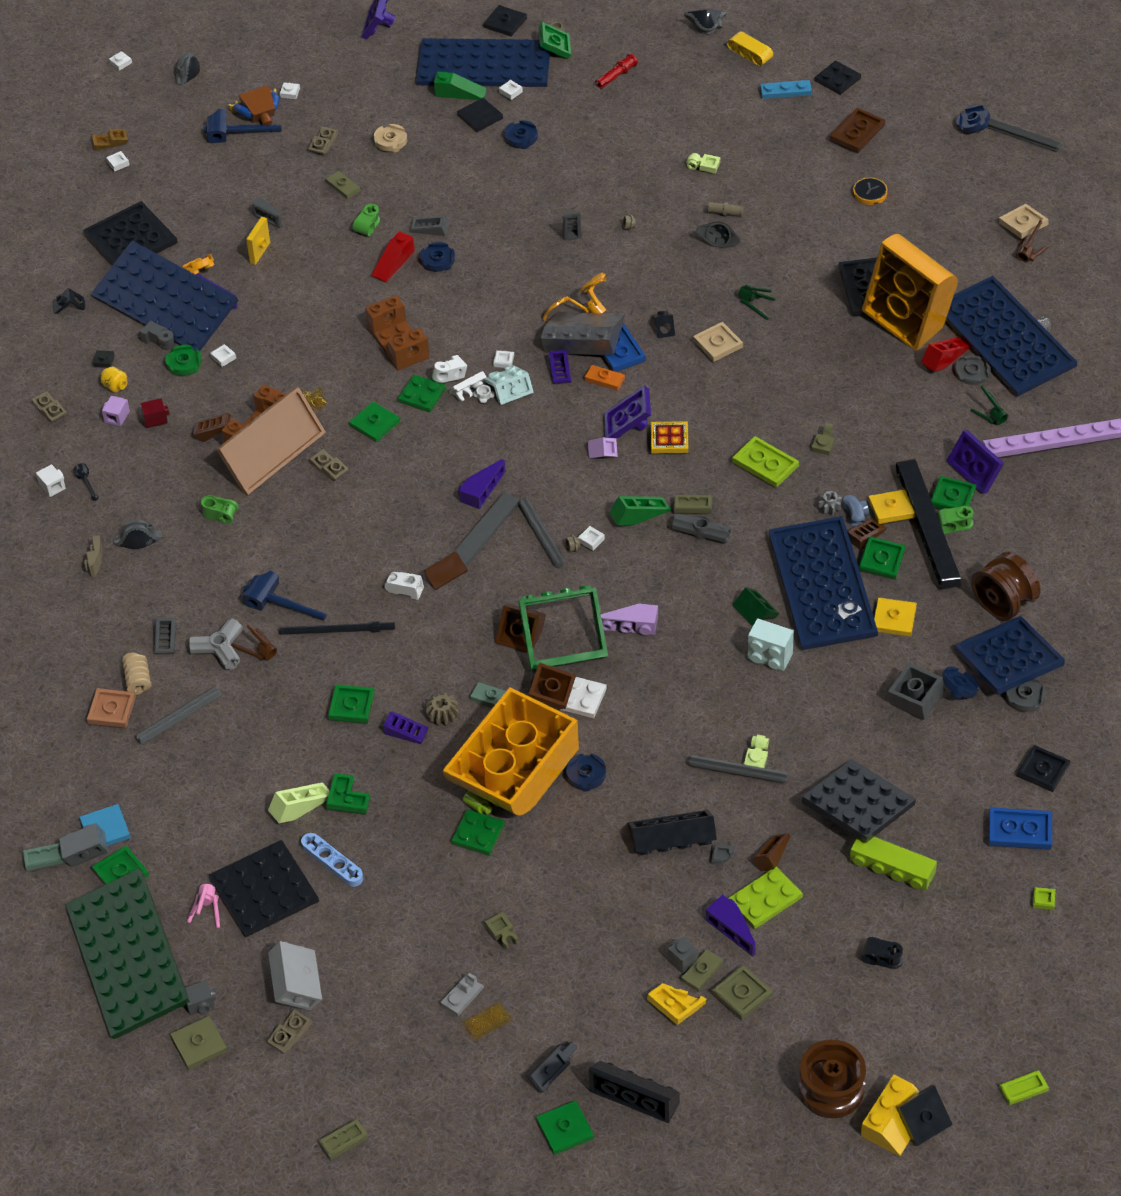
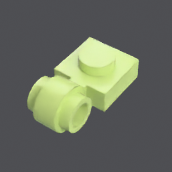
(707, 163)
(756, 756)

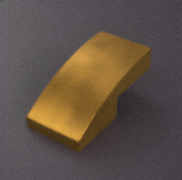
(114, 138)

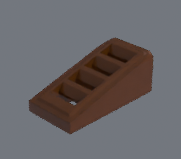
(211, 426)
(860, 542)
(771, 852)

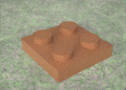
(111, 708)

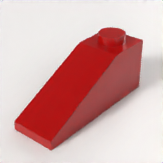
(394, 256)
(943, 353)

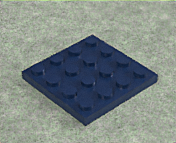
(1009, 655)

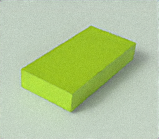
(1024, 1087)

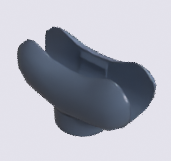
(856, 509)

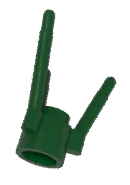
(749, 293)
(997, 414)

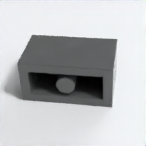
(83, 845)

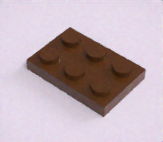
(857, 130)

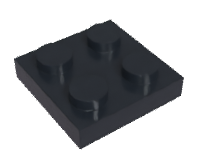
(837, 77)

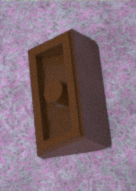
(445, 570)

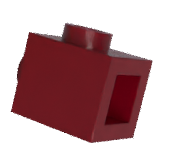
(154, 412)

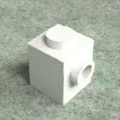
(51, 480)

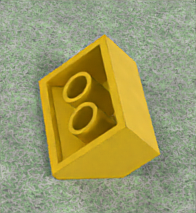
(884, 1123)

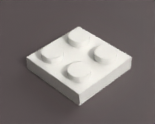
(585, 697)

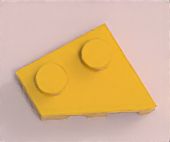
(675, 1002)

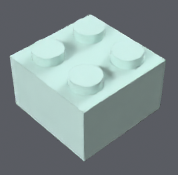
(770, 644)

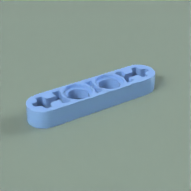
(332, 859)

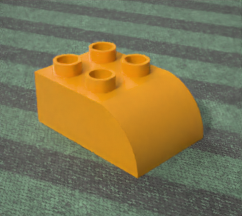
(909, 292)
(515, 752)

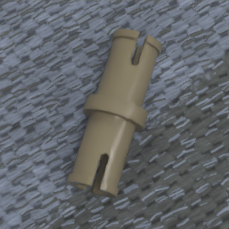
(725, 209)

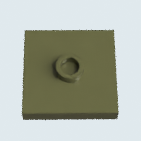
(742, 992)
(198, 1042)

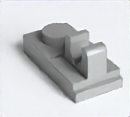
(462, 995)

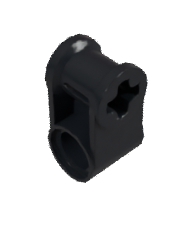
(881, 952)

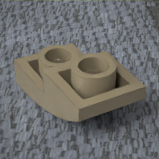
(324, 140)
(50, 408)
(328, 466)
(94, 556)
(287, 1035)

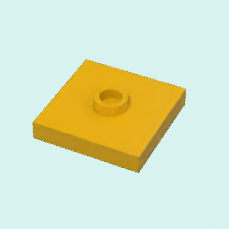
(258, 240)
(891, 506)
(895, 616)

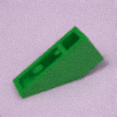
(454, 86)
(637, 509)

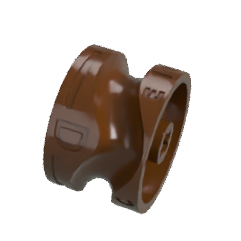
(1004, 584)
(832, 1078)

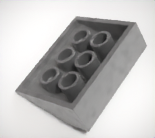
(583, 333)

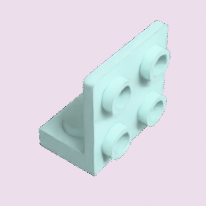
(510, 384)

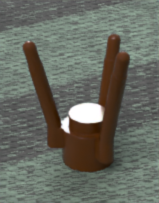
(1026, 252)
(265, 648)

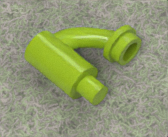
(477, 803)

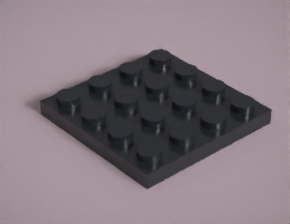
(131, 224)
(856, 280)
(858, 801)
(263, 888)

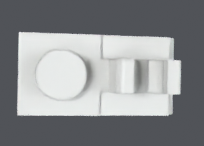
(464, 387)

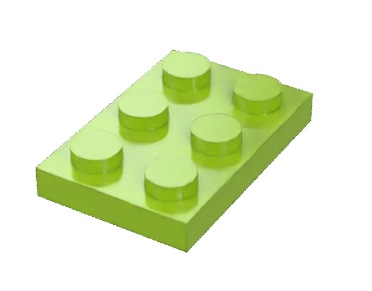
(765, 461)
(766, 897)

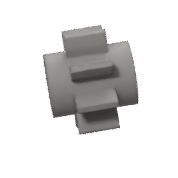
(830, 502)

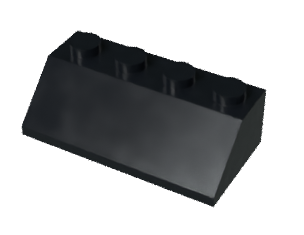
(672, 831)
(633, 1091)

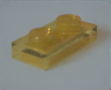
(487, 1021)

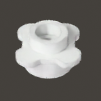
(483, 393)

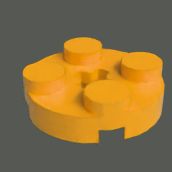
(199, 263)

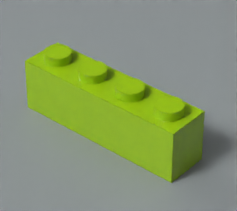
(894, 862)

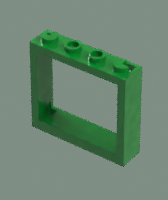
(564, 594)

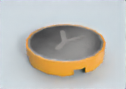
(870, 191)

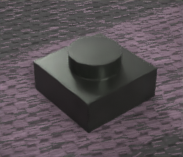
(103, 359)

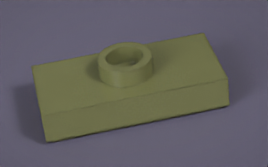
(343, 185)
(693, 504)
(702, 970)
(343, 1139)

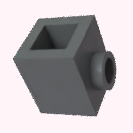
(682, 954)
(200, 998)

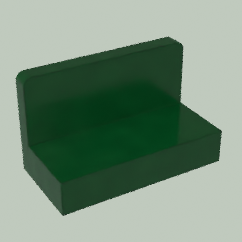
(753, 606)

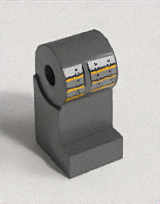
(158, 335)

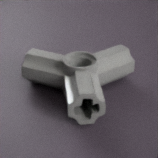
(219, 644)

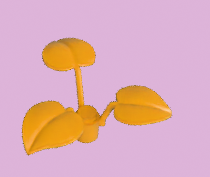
(594, 304)

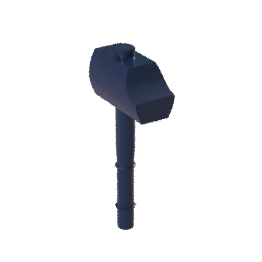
(218, 128)
(262, 590)

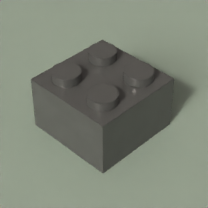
(916, 691)

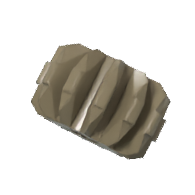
(442, 709)

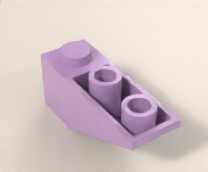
(634, 619)

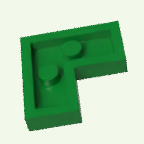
(344, 799)

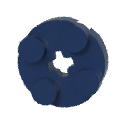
(968, 124)
(513, 134)
(441, 249)
(960, 684)
(586, 781)

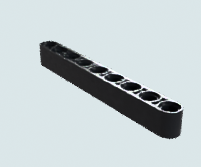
(929, 525)

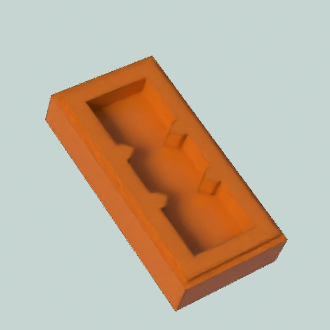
(604, 377)

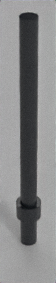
(374, 626)

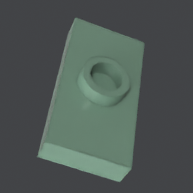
(486, 694)
(43, 857)

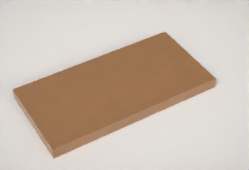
(271, 440)

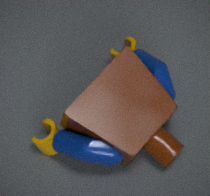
(257, 105)

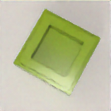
(1044, 898)

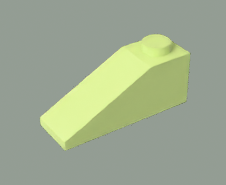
(296, 802)

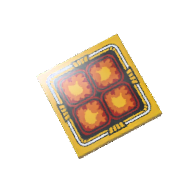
(669, 437)

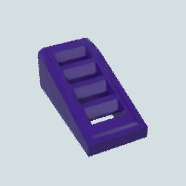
(558, 356)
(395, 731)

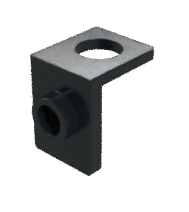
(66, 298)
(664, 317)

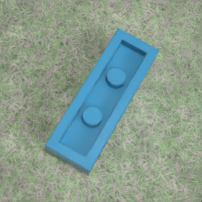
(786, 89)

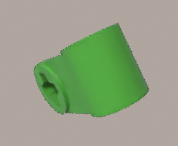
(367, 220)
(218, 509)
(954, 519)

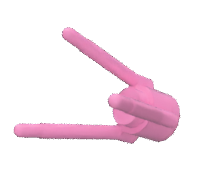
(205, 897)

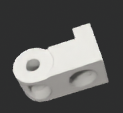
(449, 370)
(405, 584)

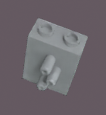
(295, 975)

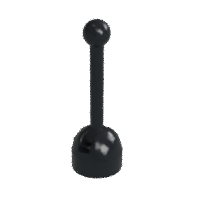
(81, 471)

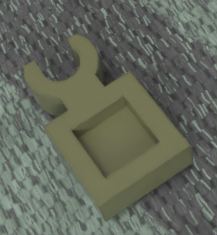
(500, 927)

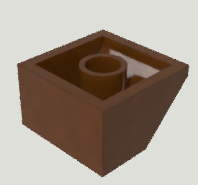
(511, 631)
(551, 686)

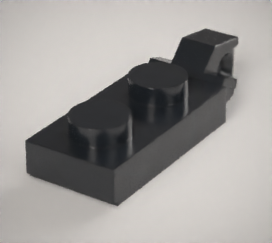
(551, 1066)

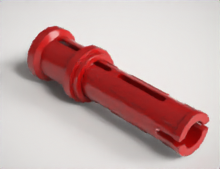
(621, 67)

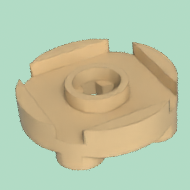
(394, 144)

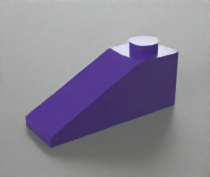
(481, 484)
(728, 919)

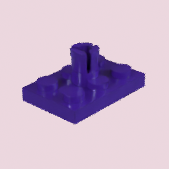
(375, 16)
(628, 414)
(975, 461)

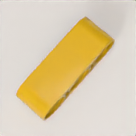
(750, 48)

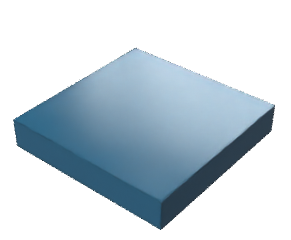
(110, 821)

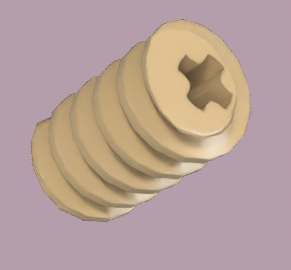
(136, 673)

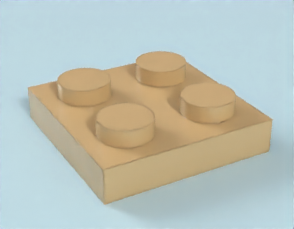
(1022, 220)
(718, 341)

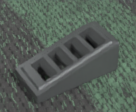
(264, 209)
(435, 225)
(570, 228)
(165, 623)

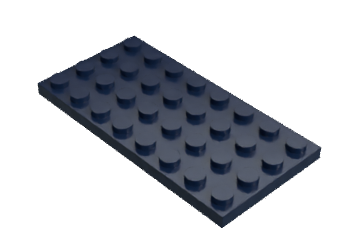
(485, 61)
(165, 293)
(1007, 336)
(818, 576)

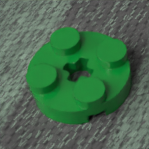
(179, 367)

